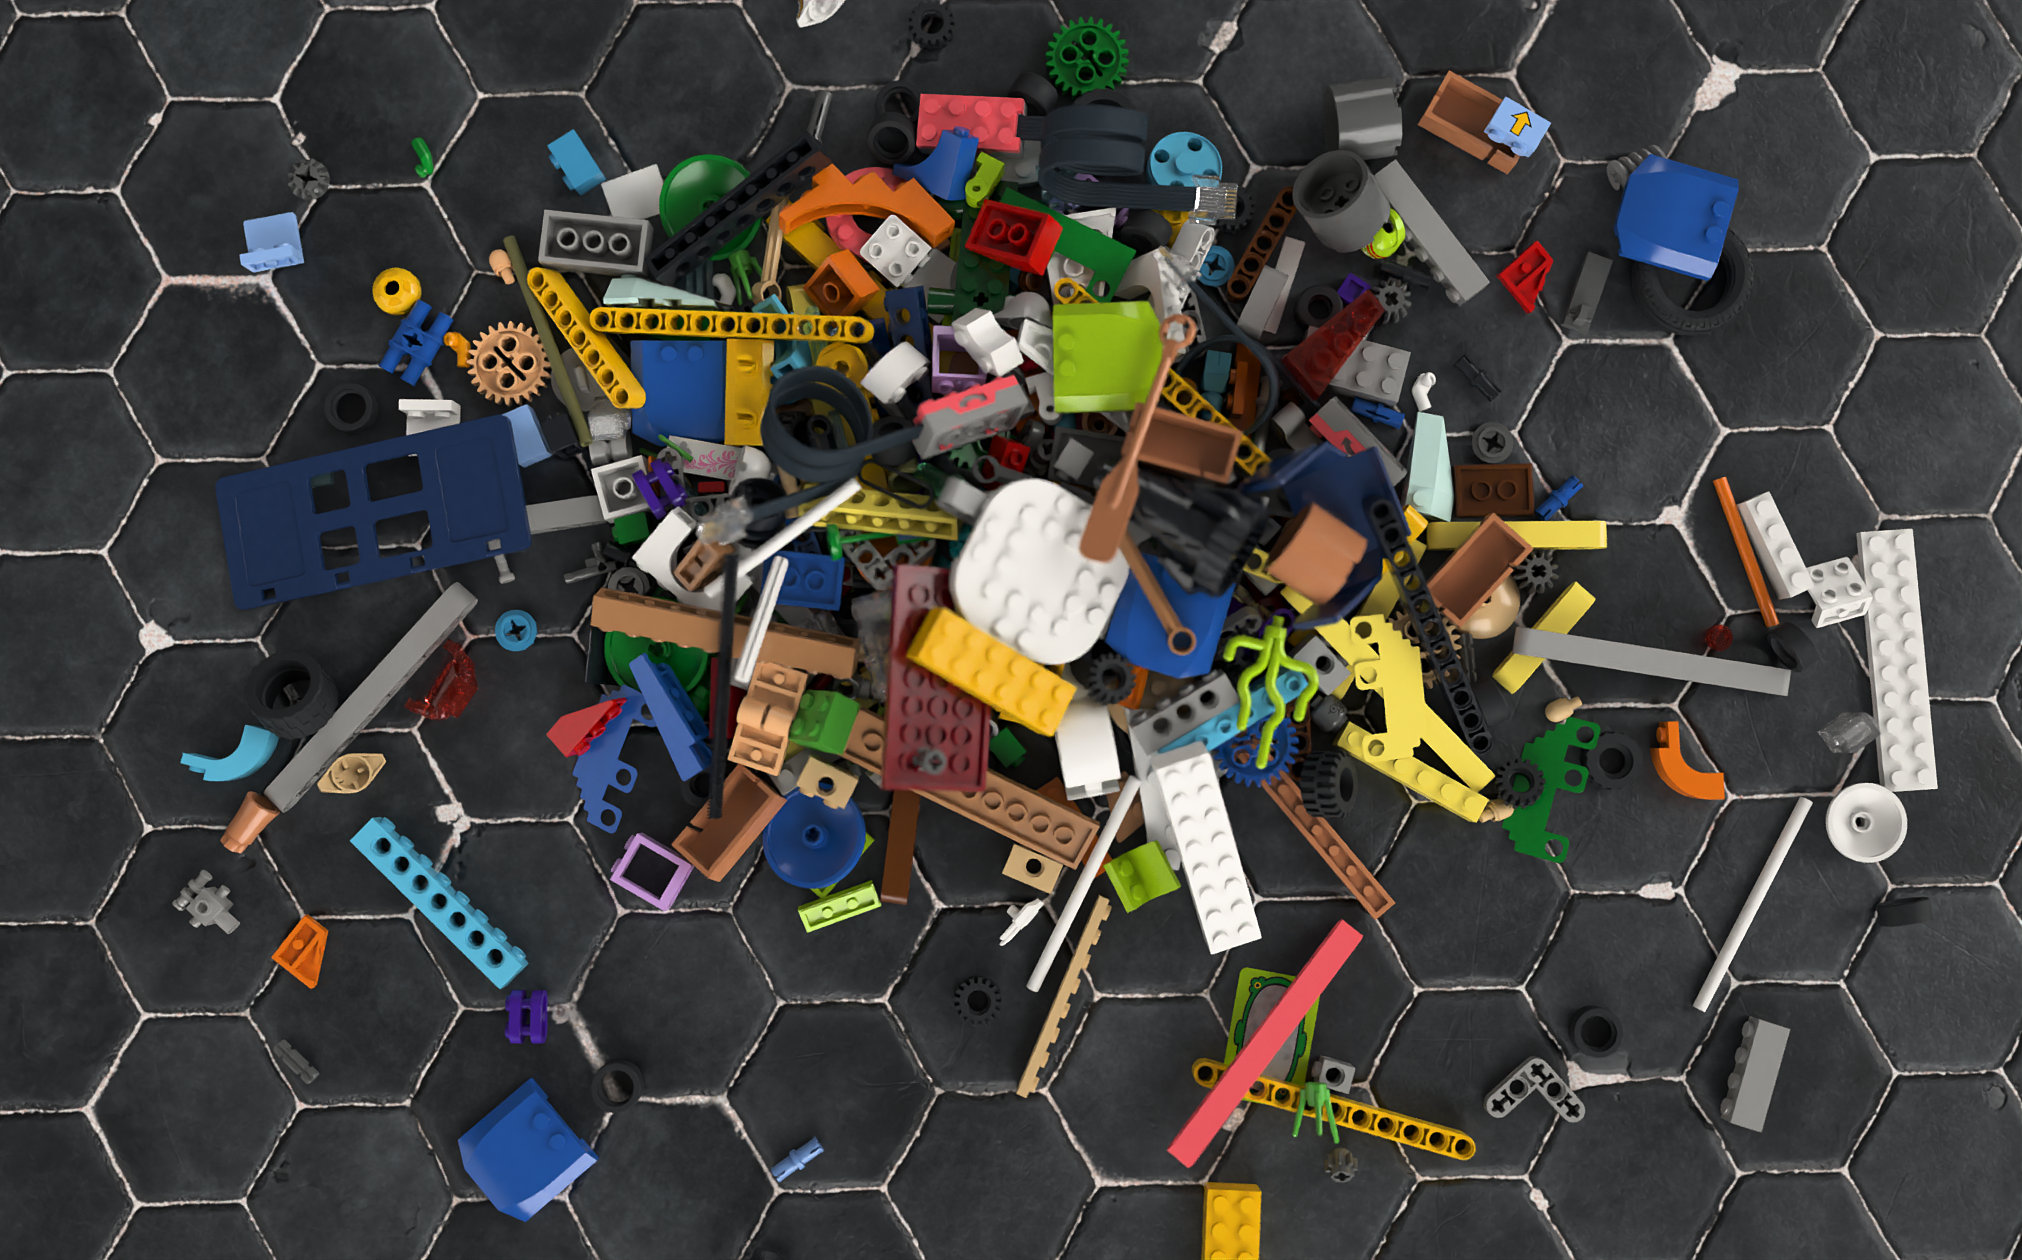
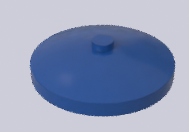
(813, 842)

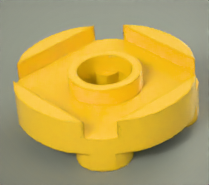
(846, 355)

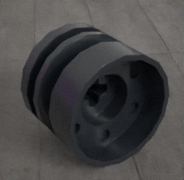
(756, 492)

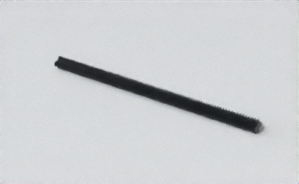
(904, 403)
(723, 681)

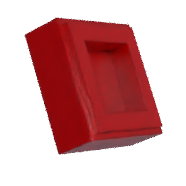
(712, 488)

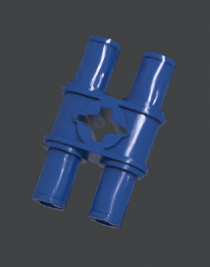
(421, 355)

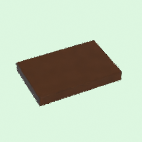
(1493, 489)

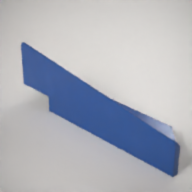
(674, 716)

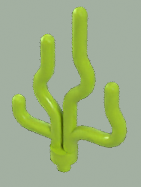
(1271, 651)

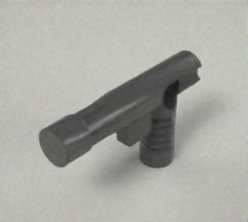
(593, 566)

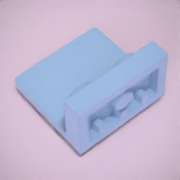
(272, 242)

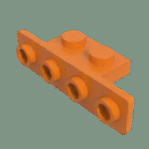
(1244, 389)

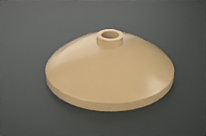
(1496, 615)

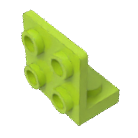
(1141, 875)

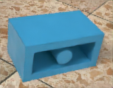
(577, 163)

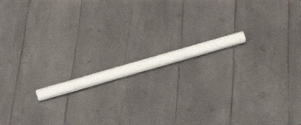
(1084, 883)
(1752, 904)

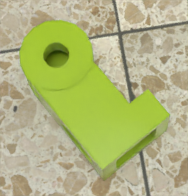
(985, 181)

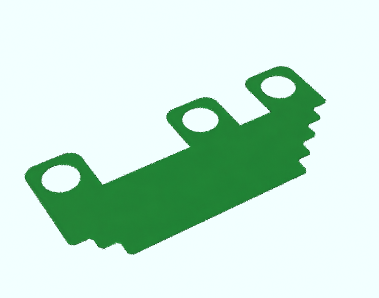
(1529, 824)

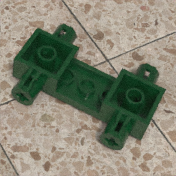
(978, 277)

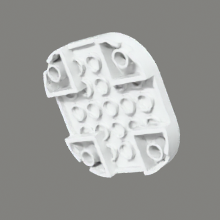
(1026, 574)

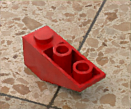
(576, 730)

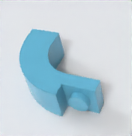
(789, 353)
(251, 755)

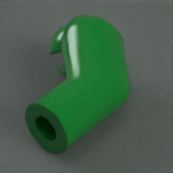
(426, 166)

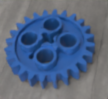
(1249, 770)

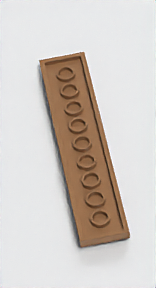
(1003, 807)

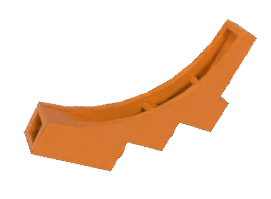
(869, 196)

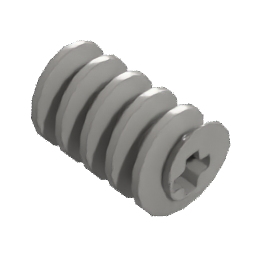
(1620, 169)

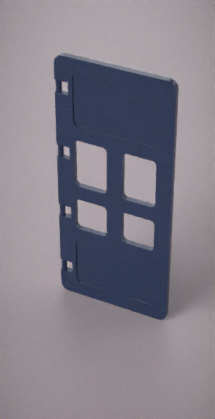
(467, 490)

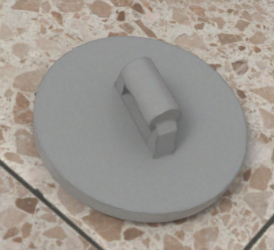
(583, 382)

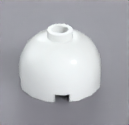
(750, 464)

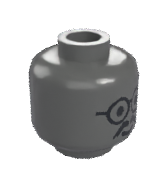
(1328, 713)

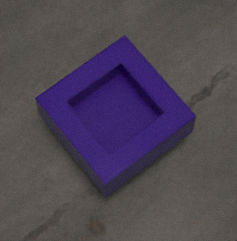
(1352, 288)

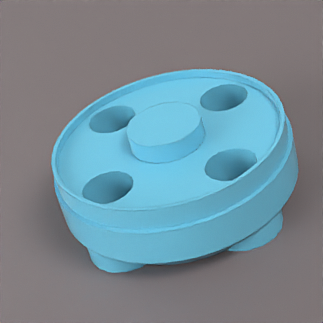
(1181, 161)

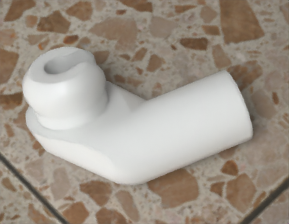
(726, 288)
(1421, 388)

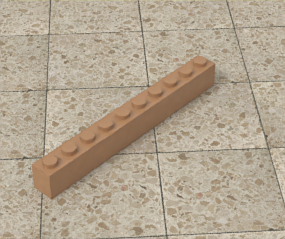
(699, 626)

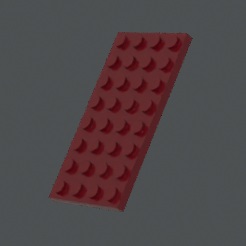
(924, 706)

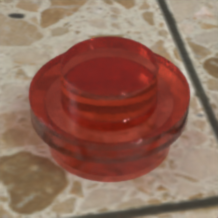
(1719, 637)

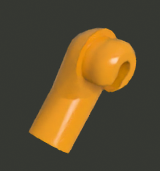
(461, 346)

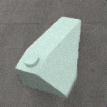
(643, 294)
(1429, 476)

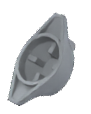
(1024, 306)

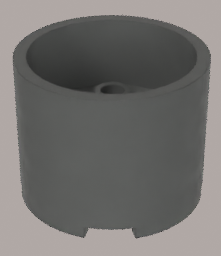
(1362, 117)
(1341, 201)

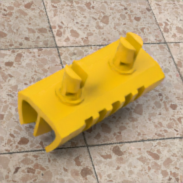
(747, 389)

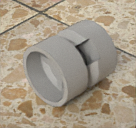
(606, 450)

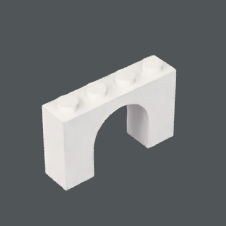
(1144, 276)
(659, 559)

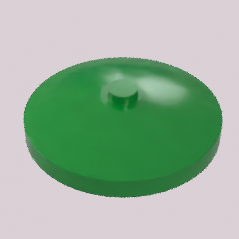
(697, 186)
(687, 663)

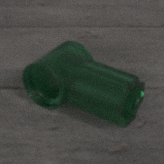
(934, 477)

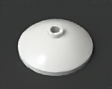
(1881, 825)

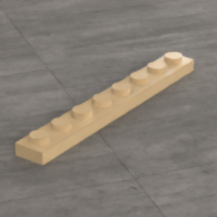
(1060, 1006)

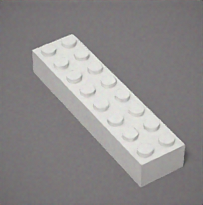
(1206, 846)

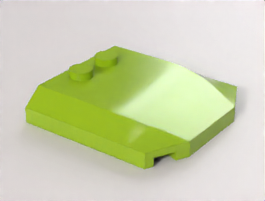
(1104, 356)

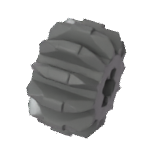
(1399, 302)
(1545, 573)

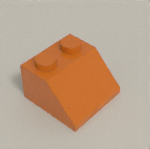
(840, 286)

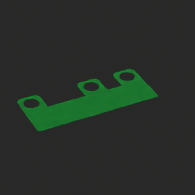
(1083, 245)

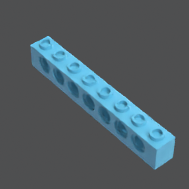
(369, 843)

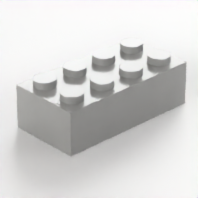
(595, 244)
(1371, 372)

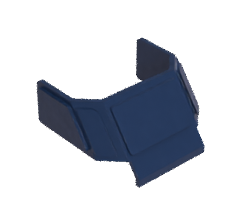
(1340, 488)

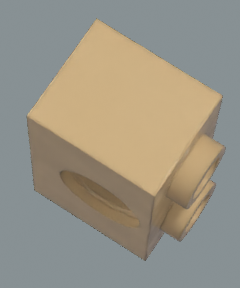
(818, 768)
(1043, 879)

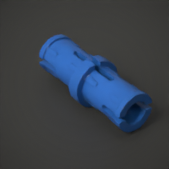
(1377, 412)
(1558, 498)

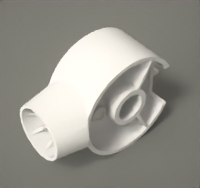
(1086, 745)

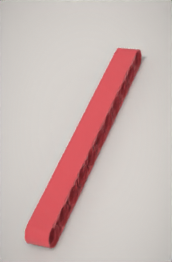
(1264, 1043)

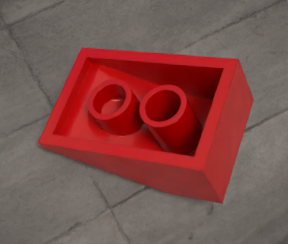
(1014, 236)

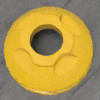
(404, 299)

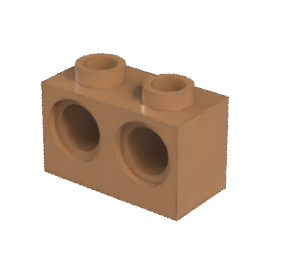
(702, 564)

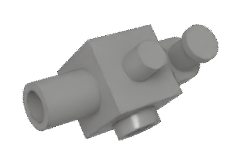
(209, 905)

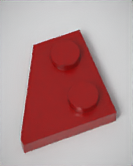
(1526, 275)

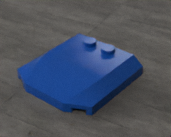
(1675, 216)
(682, 389)
(1141, 637)
(524, 1153)

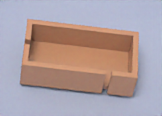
(1460, 116)
(1185, 447)
(1476, 569)
(746, 809)

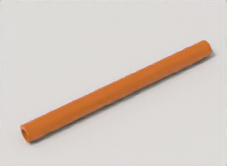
(1746, 552)

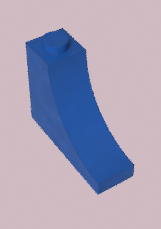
(947, 167)

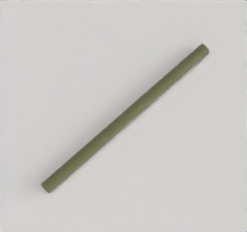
(548, 343)

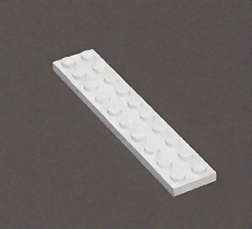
(1897, 661)

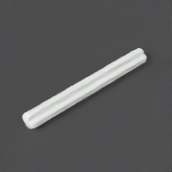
(761, 619)

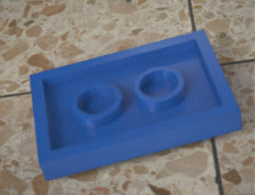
(809, 580)

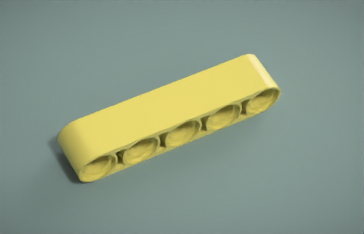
(1559, 619)

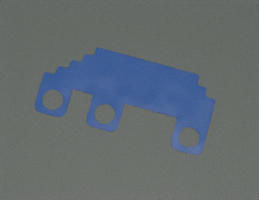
(600, 763)

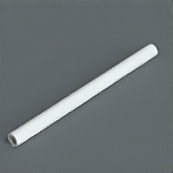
(788, 534)

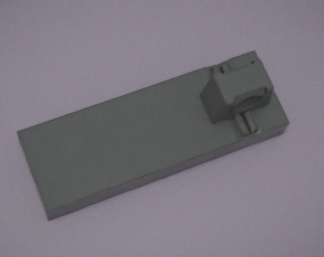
(1586, 293)

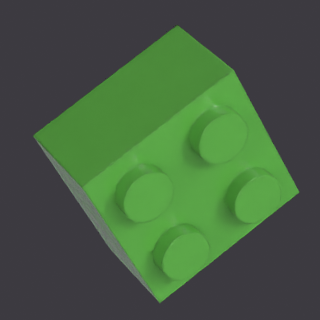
(824, 721)

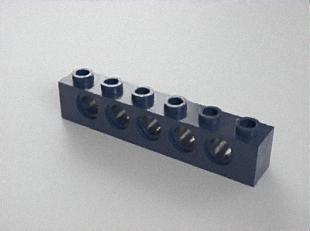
(917, 327)

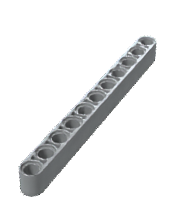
(1651, 661)
(370, 697)

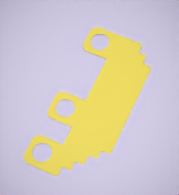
(1402, 685)

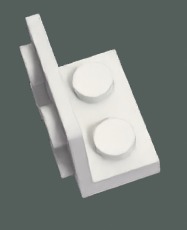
(429, 414)
(1837, 592)

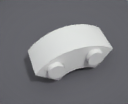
(987, 342)
(896, 372)

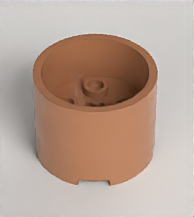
(1315, 554)

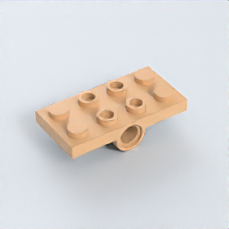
(767, 717)

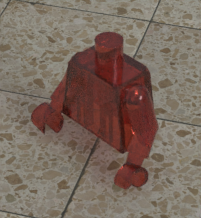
(451, 690)

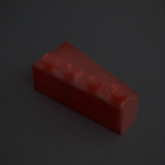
(1328, 348)

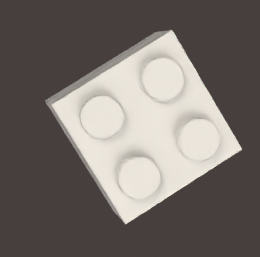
(617, 489)

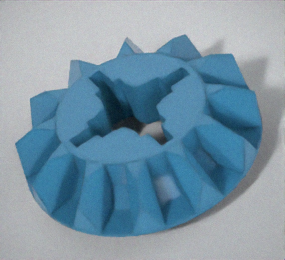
(1225, 263)
(505, 626)

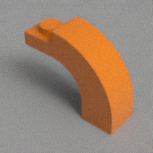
(1677, 773)

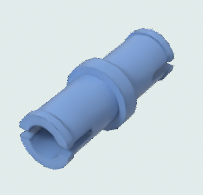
(797, 1159)

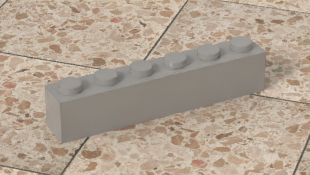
(1431, 236)

